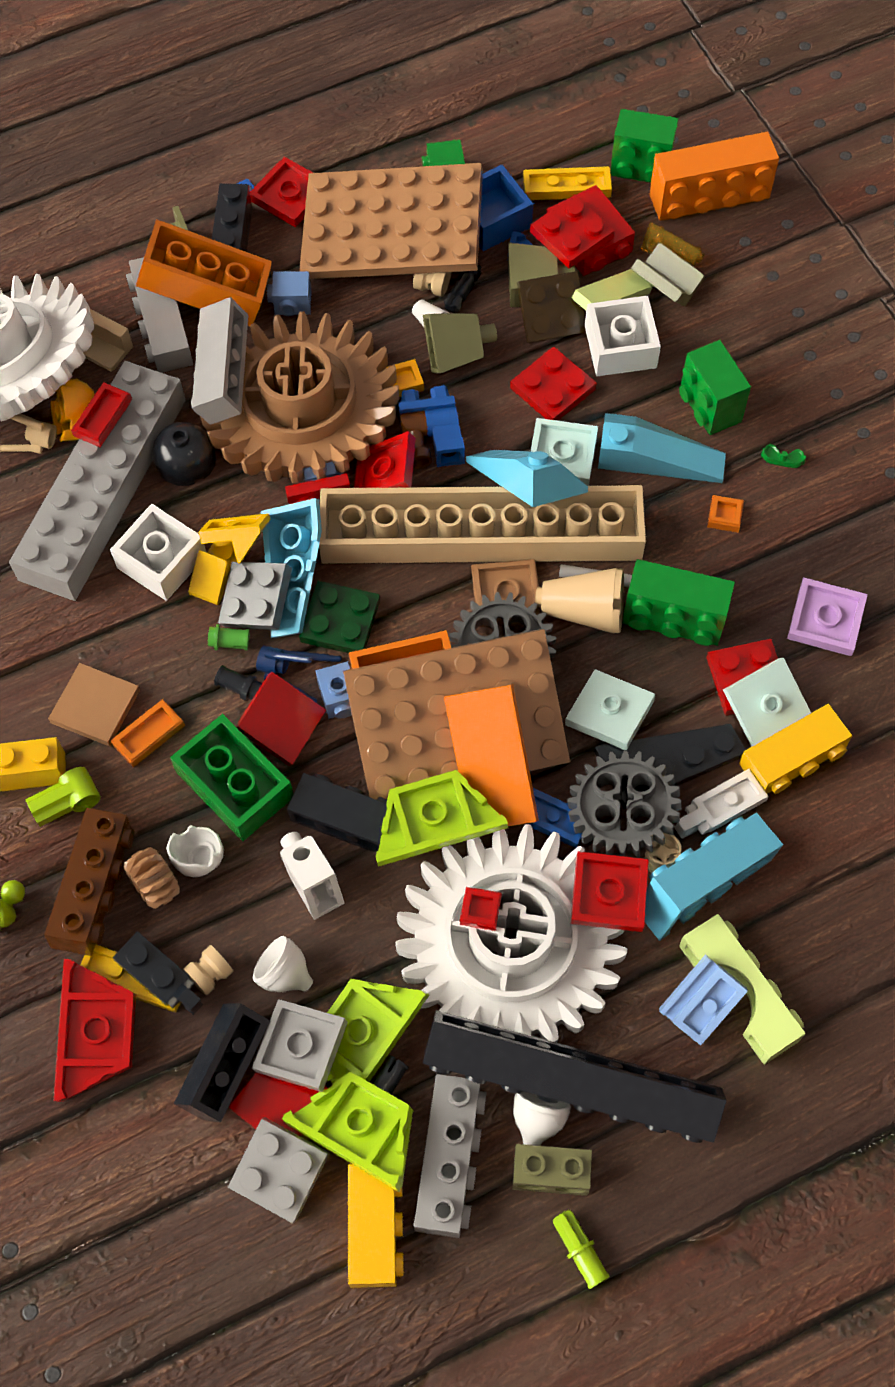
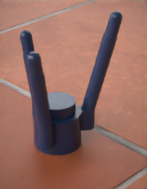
(278, 659)

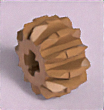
(151, 877)

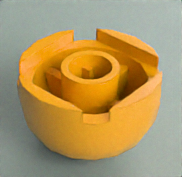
(69, 405)

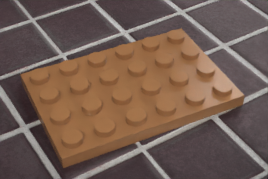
(392, 221)
(404, 715)

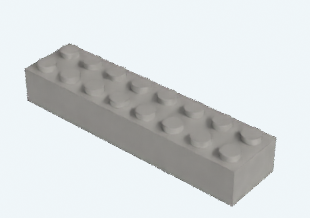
(96, 487)

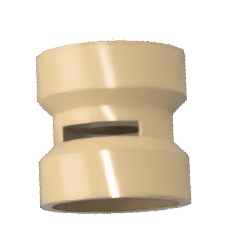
(435, 282)
(670, 850)
(211, 968)

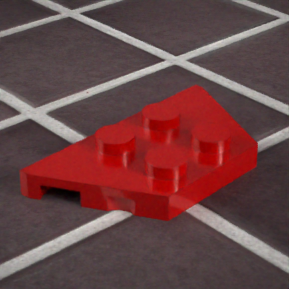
(93, 1031)

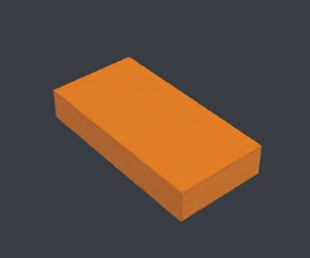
(147, 733)

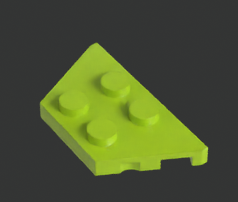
(434, 816)
(375, 1023)
(359, 1126)

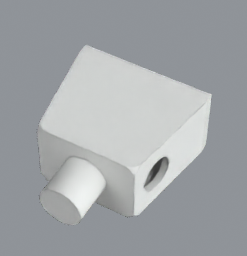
(311, 874)

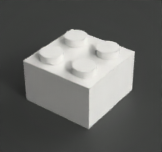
(622, 335)
(157, 552)

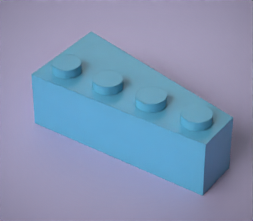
(707, 872)

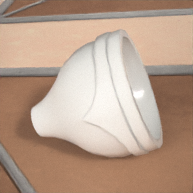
(282, 967)
(538, 1118)

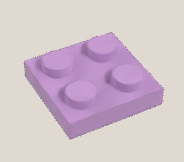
(827, 616)

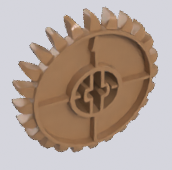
(308, 402)

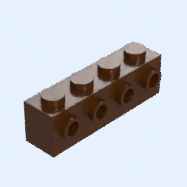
(89, 882)

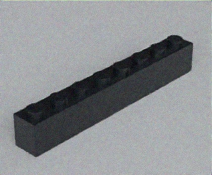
(574, 1077)

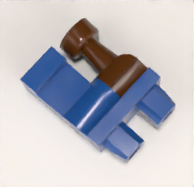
(432, 418)

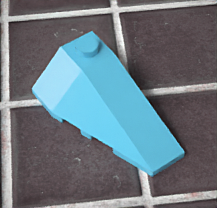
(528, 475)
(294, 539)

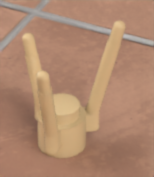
(37, 432)

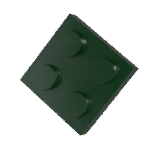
(339, 617)

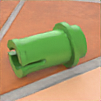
(228, 638)

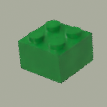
(638, 140)
(714, 387)

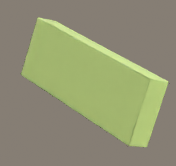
(619, 286)

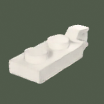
(722, 804)

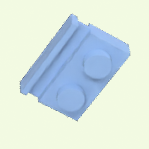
(703, 999)

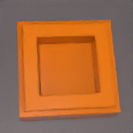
(725, 513)

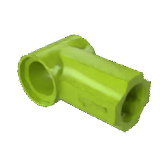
(72, 793)

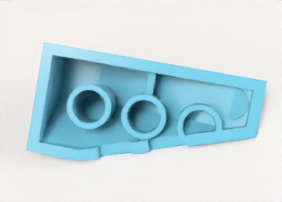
(646, 448)

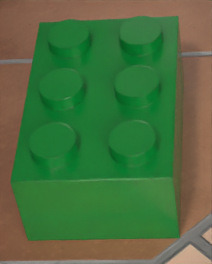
(677, 602)
(232, 777)

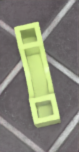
(771, 1024)

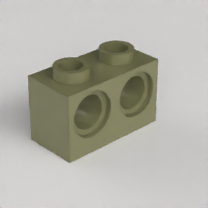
(552, 1169)

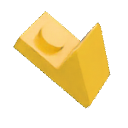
(240, 530)
(212, 573)

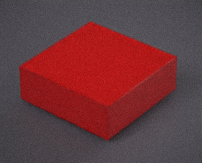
(480, 908)

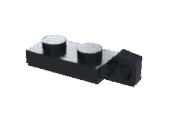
(157, 973)

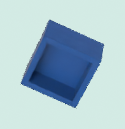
(502, 208)

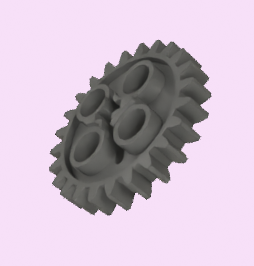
(489, 613)
(657, 803)

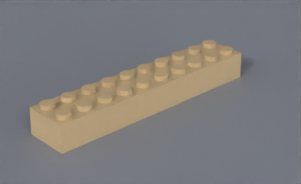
(479, 525)

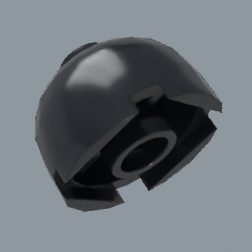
(183, 454)

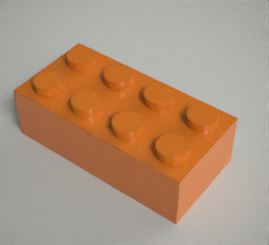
(713, 176)
(202, 270)

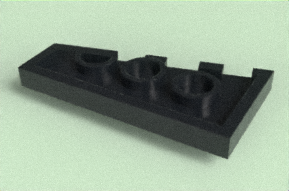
(684, 753)

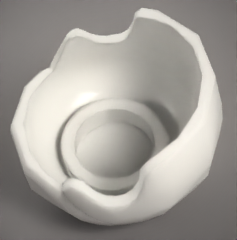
(195, 851)

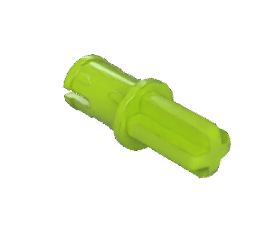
(580, 1249)

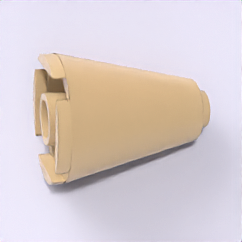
(586, 599)

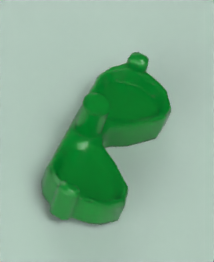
(773, 456)

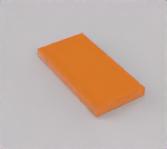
(493, 750)

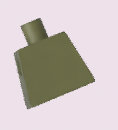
(529, 263)
(455, 339)

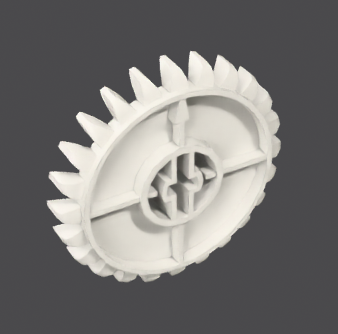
(40, 342)
(503, 990)

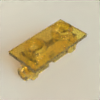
(657, 234)

